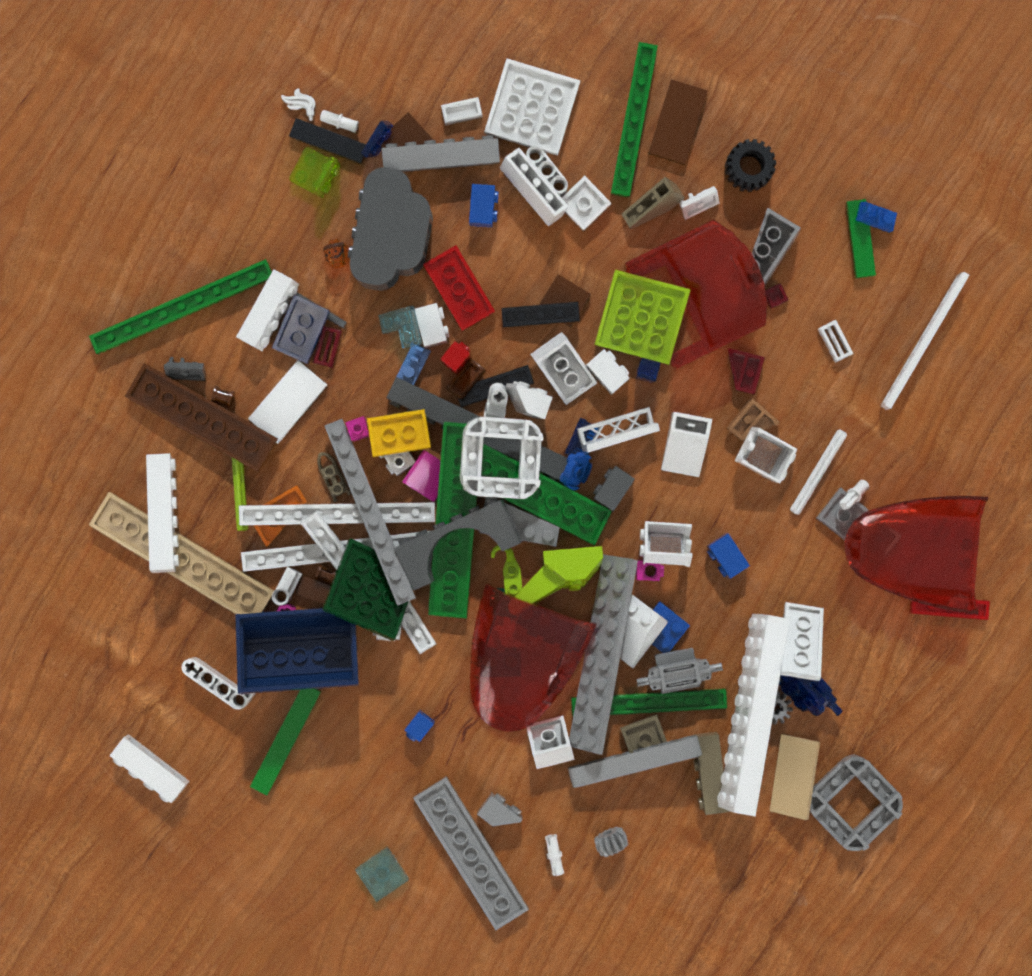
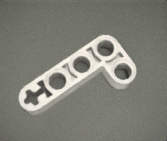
(217, 680)

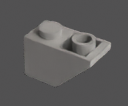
(498, 812)

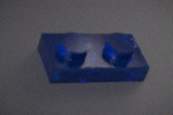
(374, 144)

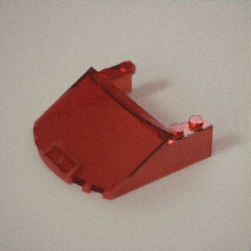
(723, 282)

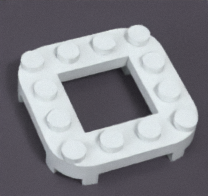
(529, 457)

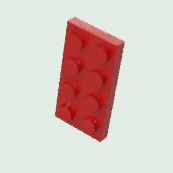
(459, 288)

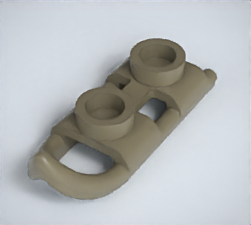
(329, 473)

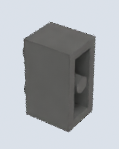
(613, 488)

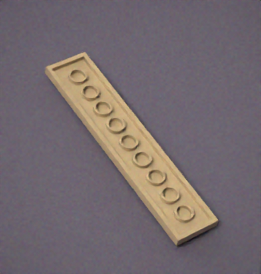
(196, 565)

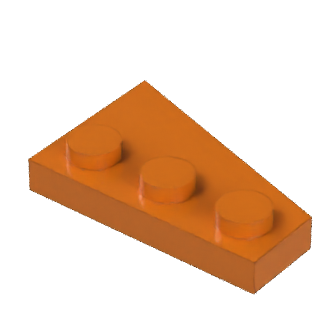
(290, 497)

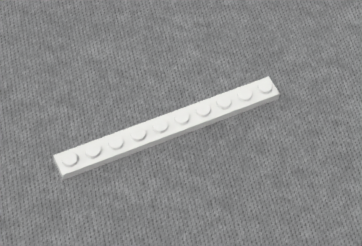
(333, 513)
(299, 554)

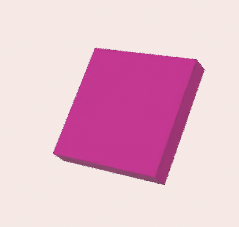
(424, 475)

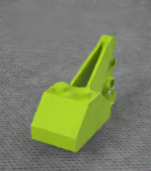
(560, 570)

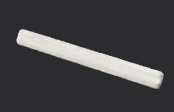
(818, 472)

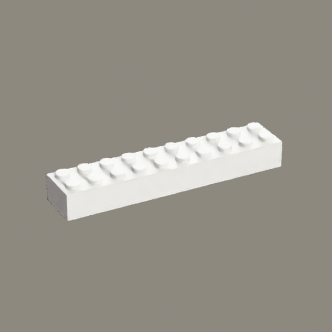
(753, 714)

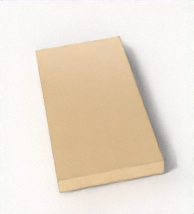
(794, 776)

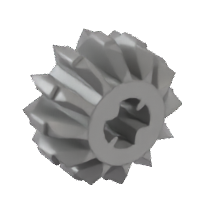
(780, 713)
(611, 841)

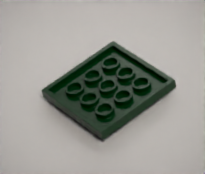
(363, 594)

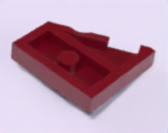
(745, 370)

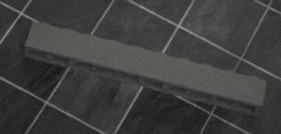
(442, 411)

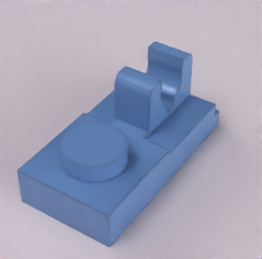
(413, 364)

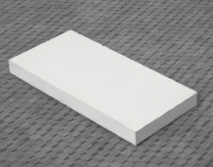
(288, 401)
(803, 642)

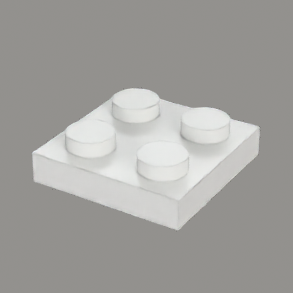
(585, 203)

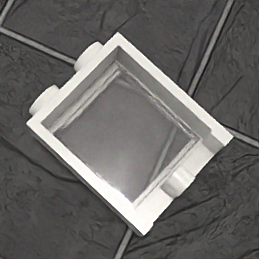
(766, 455)
(666, 543)

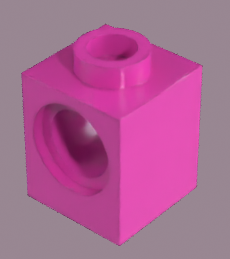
(358, 428)
(640, 571)

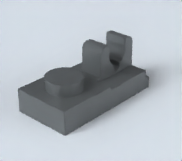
(185, 370)

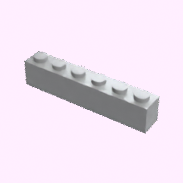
(441, 155)

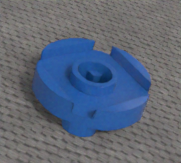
(576, 470)

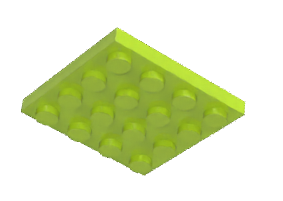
(642, 317)

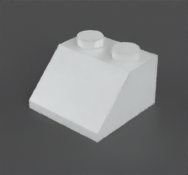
(550, 742)

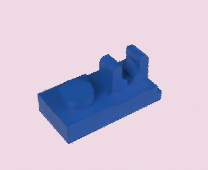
(876, 216)

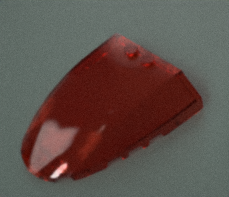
(920, 550)
(521, 658)

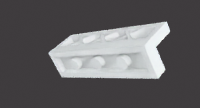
(622, 436)

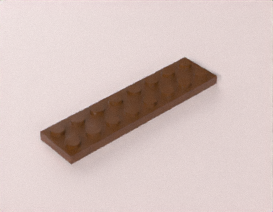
(201, 417)

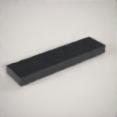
(327, 140)
(540, 314)
(481, 389)

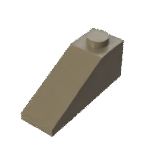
(654, 203)

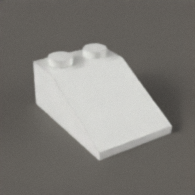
(563, 368)
(640, 632)

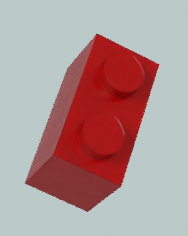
(456, 357)

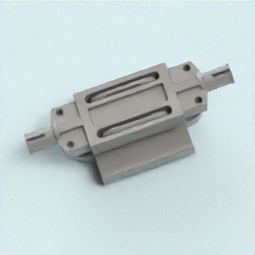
(678, 671)

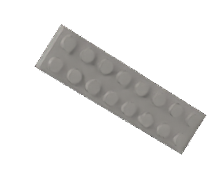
(471, 853)

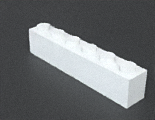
(161, 513)

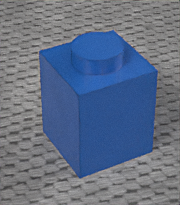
(419, 726)

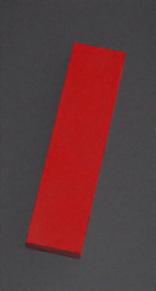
(982, 606)

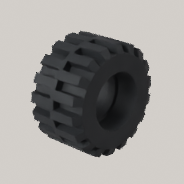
(754, 150)

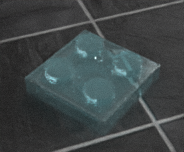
(382, 874)

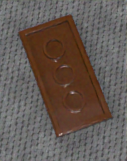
(677, 122)

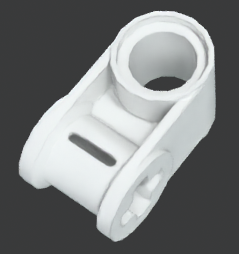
(496, 405)

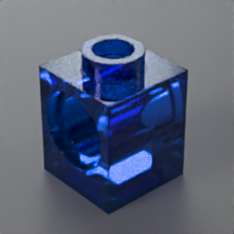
(647, 370)

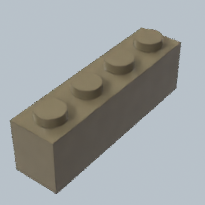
(710, 770)

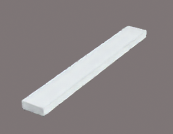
(924, 340)

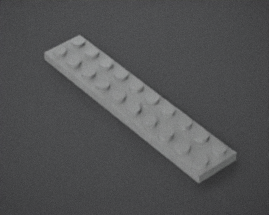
(603, 654)

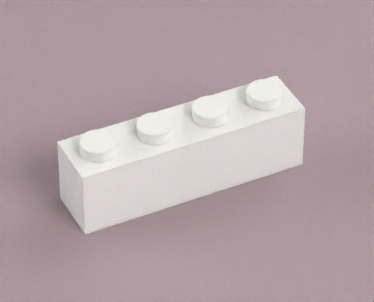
(533, 186)
(268, 310)
(149, 768)

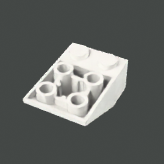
(686, 444)

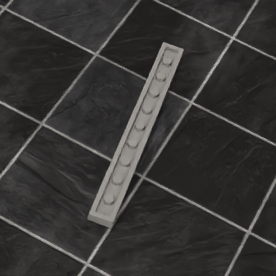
(369, 512)

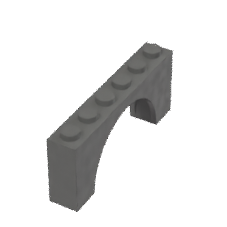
(417, 553)

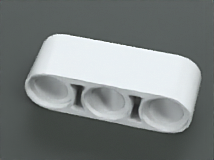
(545, 162)

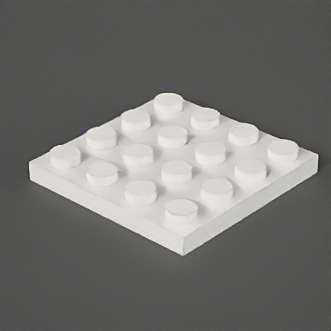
(532, 106)

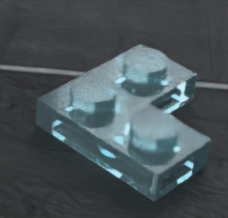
(404, 322)

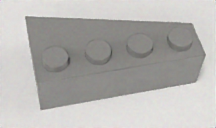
(773, 242)
(530, 527)

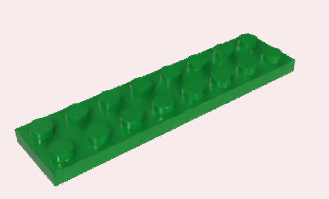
(551, 500)

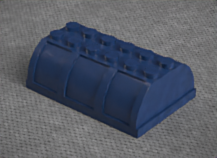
(294, 651)

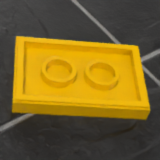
(398, 433)

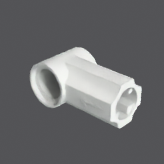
(287, 584)

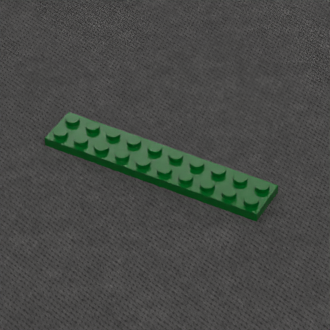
(454, 551)

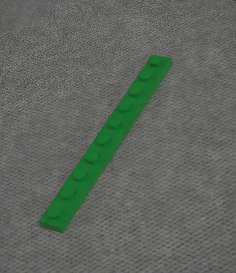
(181, 307)

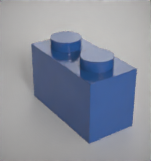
(482, 205)
(727, 555)

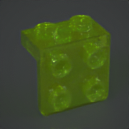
(315, 172)

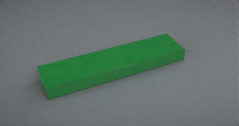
(860, 242)

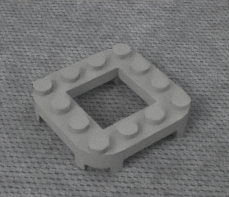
(874, 822)

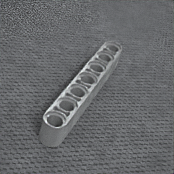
(640, 760)

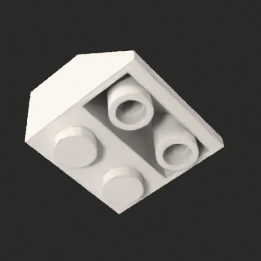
(529, 401)

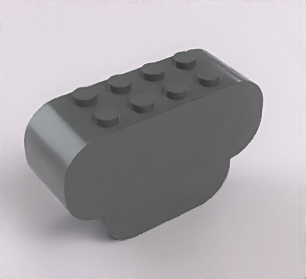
(389, 231)

